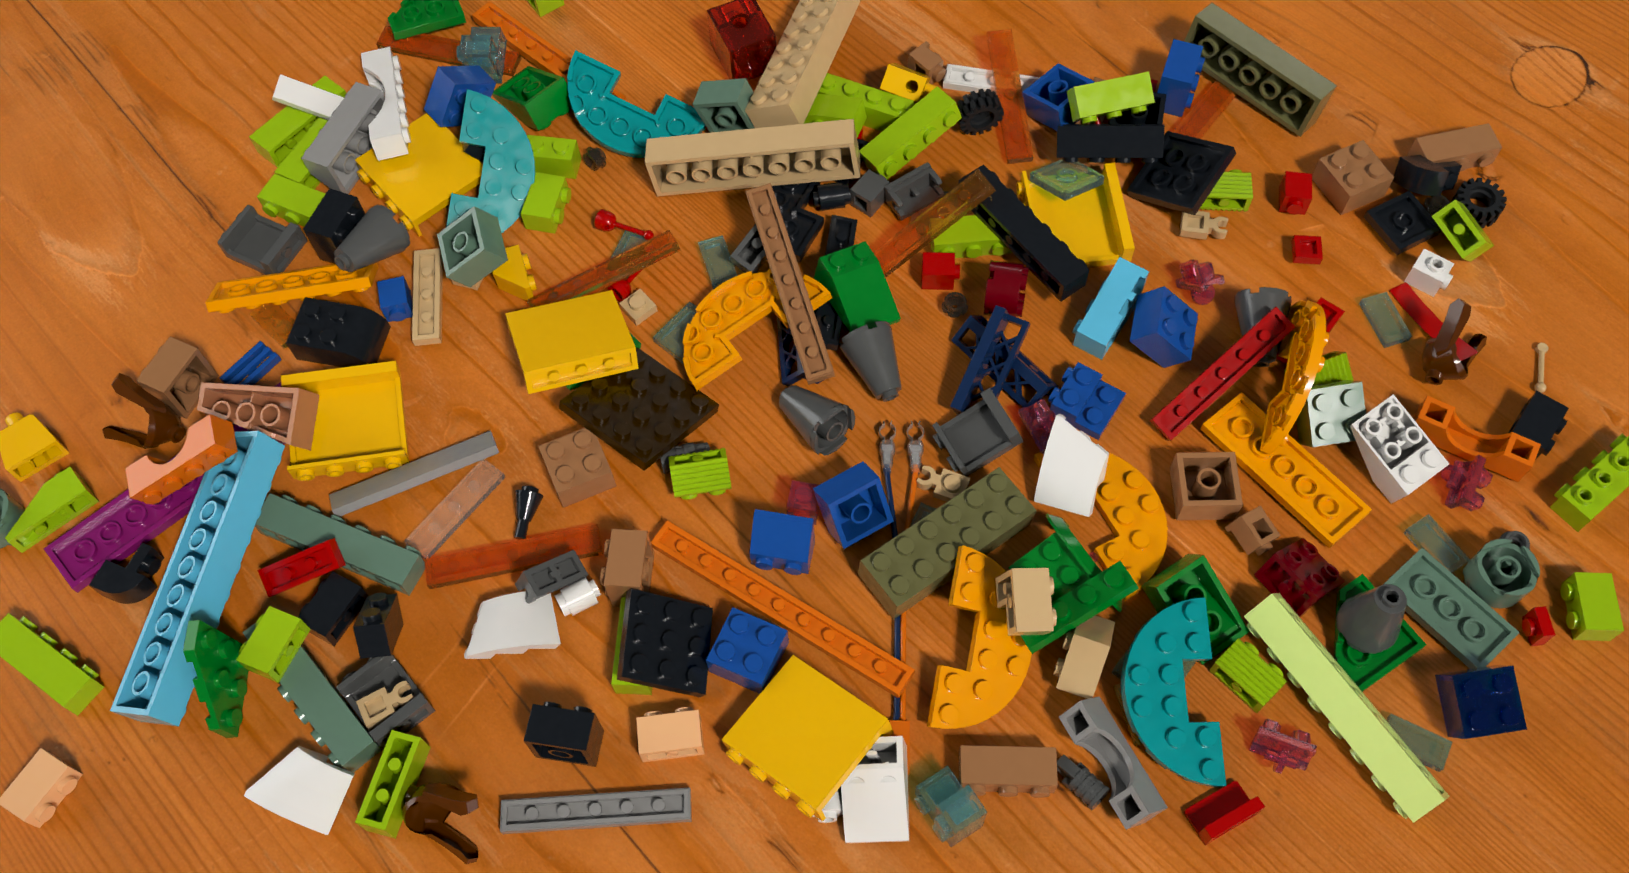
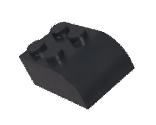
(337, 334)

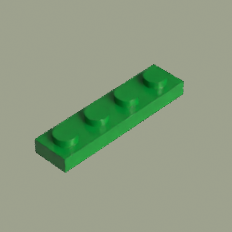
(1085, 603)

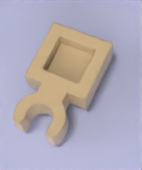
(1200, 225)
(946, 485)
(382, 704)

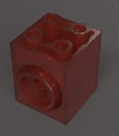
(741, 38)

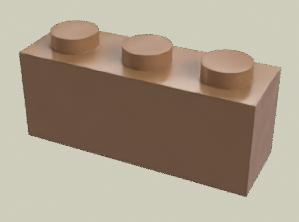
(1466, 146)
(1008, 770)

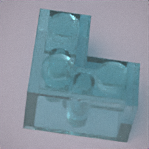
(484, 48)
(950, 806)

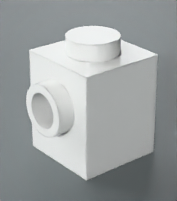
(1430, 273)

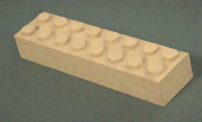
(800, 62)
(753, 157)

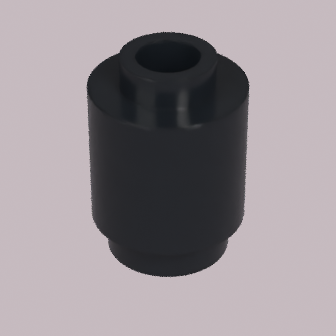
(831, 196)

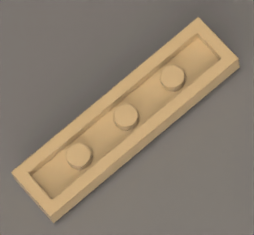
(427, 297)

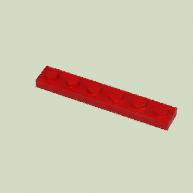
(1222, 373)

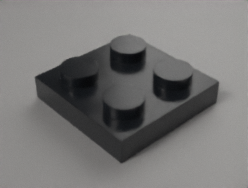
(1402, 222)

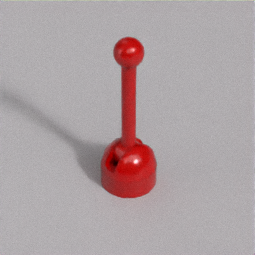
(607, 222)
(622, 288)

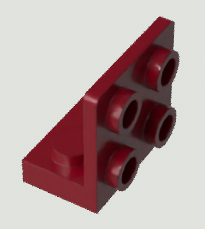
(1299, 575)

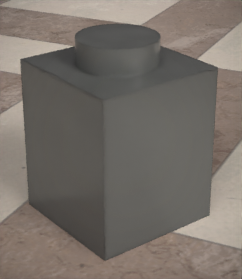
(869, 193)

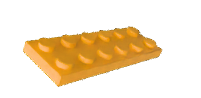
(288, 285)
(1288, 473)

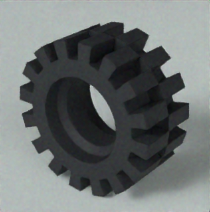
(980, 111)
(1487, 194)

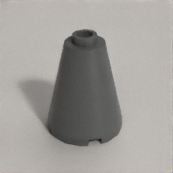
(372, 240)
(1254, 306)
(874, 359)
(817, 418)
(1372, 618)

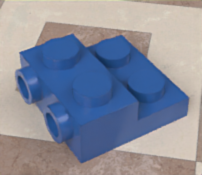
(1086, 400)

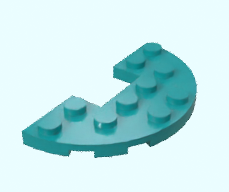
(616, 122)
(507, 161)
(1156, 693)

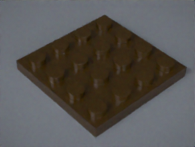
(640, 410)

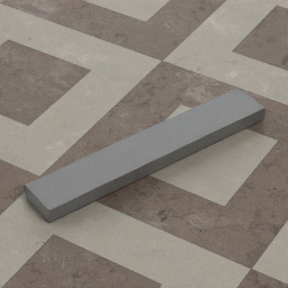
(413, 474)
(595, 810)

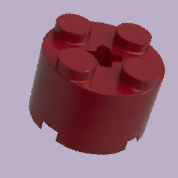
(1004, 287)

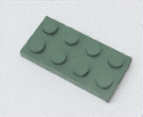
(1452, 611)

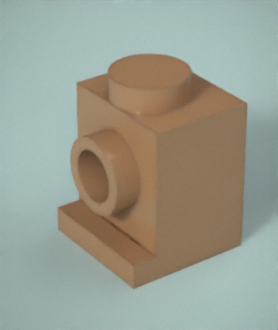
(927, 62)
(1254, 531)

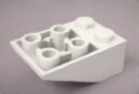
(1396, 450)
(877, 795)

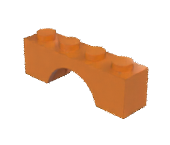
(206, 446)
(1504, 454)

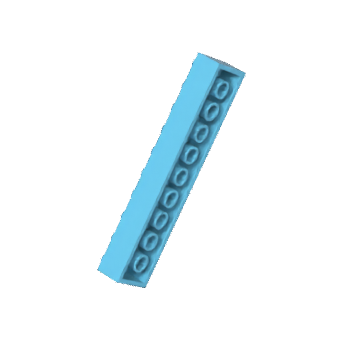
(197, 580)

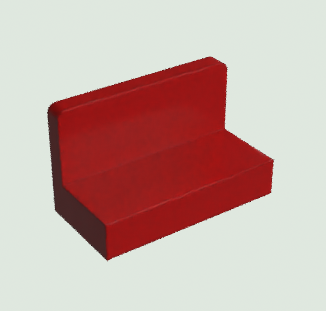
(1222, 812)

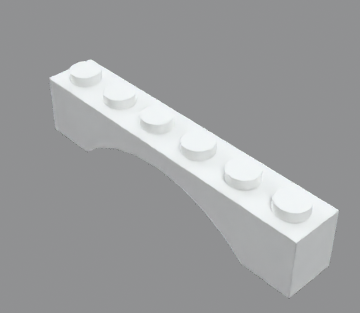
(390, 127)

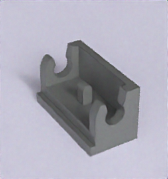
(913, 191)
(551, 576)

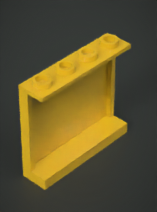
(423, 180)
(1089, 223)
(571, 341)
(356, 421)
(804, 736)

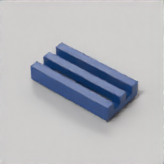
(248, 366)

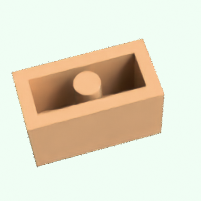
(670, 734)
(40, 788)

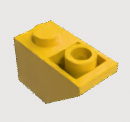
(513, 274)

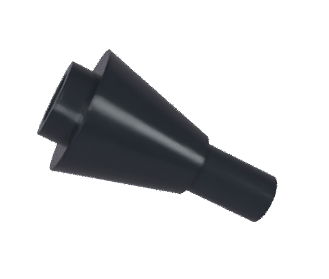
(527, 503)

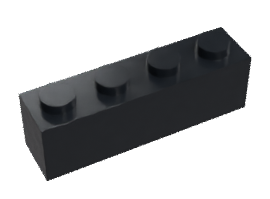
(1110, 141)

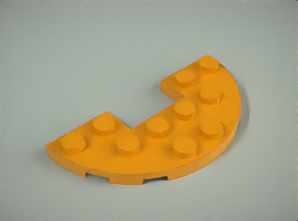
(729, 312)
(1304, 353)
(1135, 518)
(995, 660)

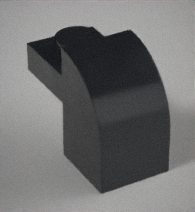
(1424, 176)
(129, 583)

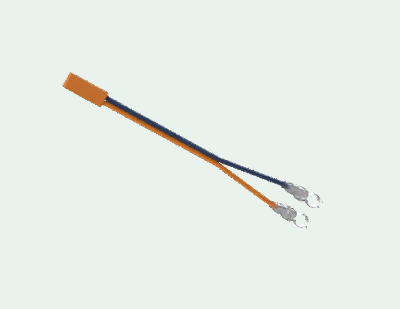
(915, 452)

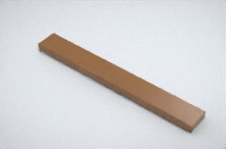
(790, 284)

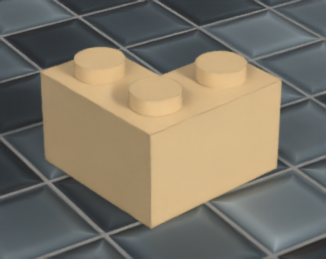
(1027, 600)
(1085, 656)

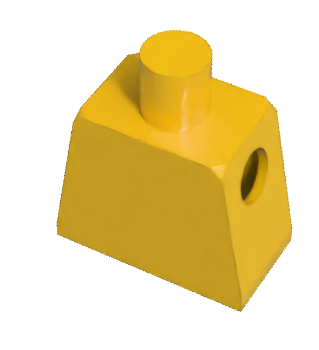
(899, 79)
(28, 446)

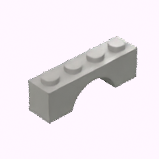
(1133, 792)

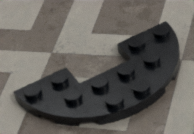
(801, 224)

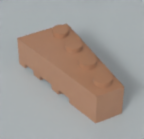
(275, 411)

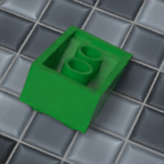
(534, 97)
(857, 287)
(1195, 578)

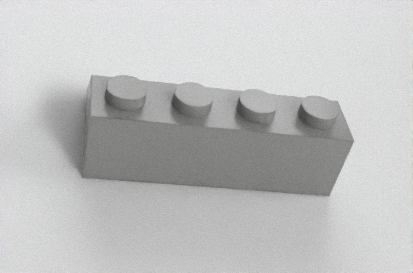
(344, 139)

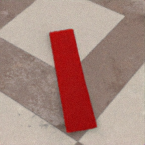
(1426, 318)

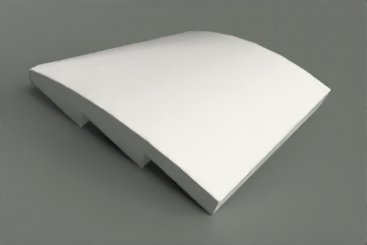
(1070, 469)
(513, 626)
(303, 789)

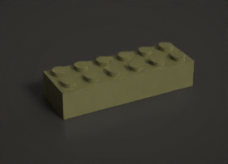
(1259, 70)
(926, 552)

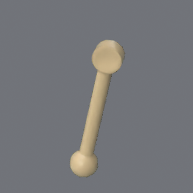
(1541, 349)

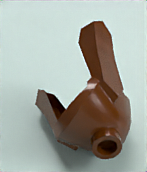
(1440, 354)
(163, 421)
(428, 809)

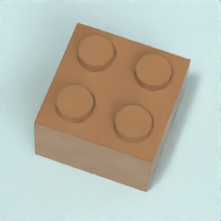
(1352, 177)
(177, 376)
(577, 466)
(1206, 486)
(628, 563)

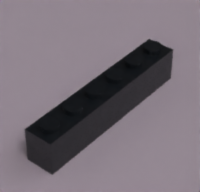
(1030, 239)

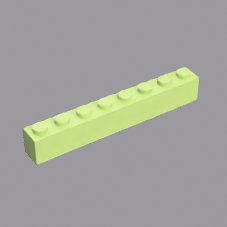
(1346, 707)

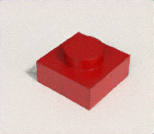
(1307, 249)
(1538, 626)

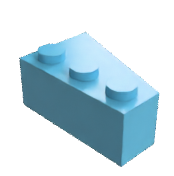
(1110, 308)

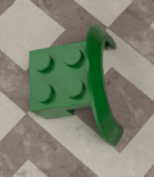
(1064, 557)

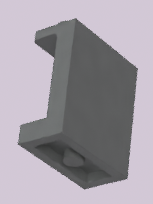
(261, 242)
(977, 435)
(386, 673)

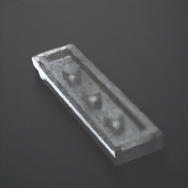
(455, 508)

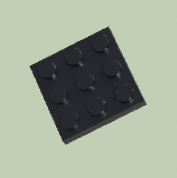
(1183, 174)
(665, 643)

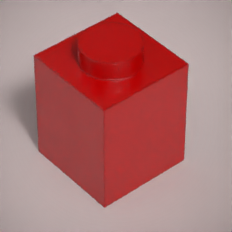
(1295, 193)
(939, 271)

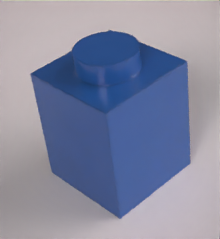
(395, 299)

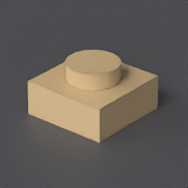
(638, 307)

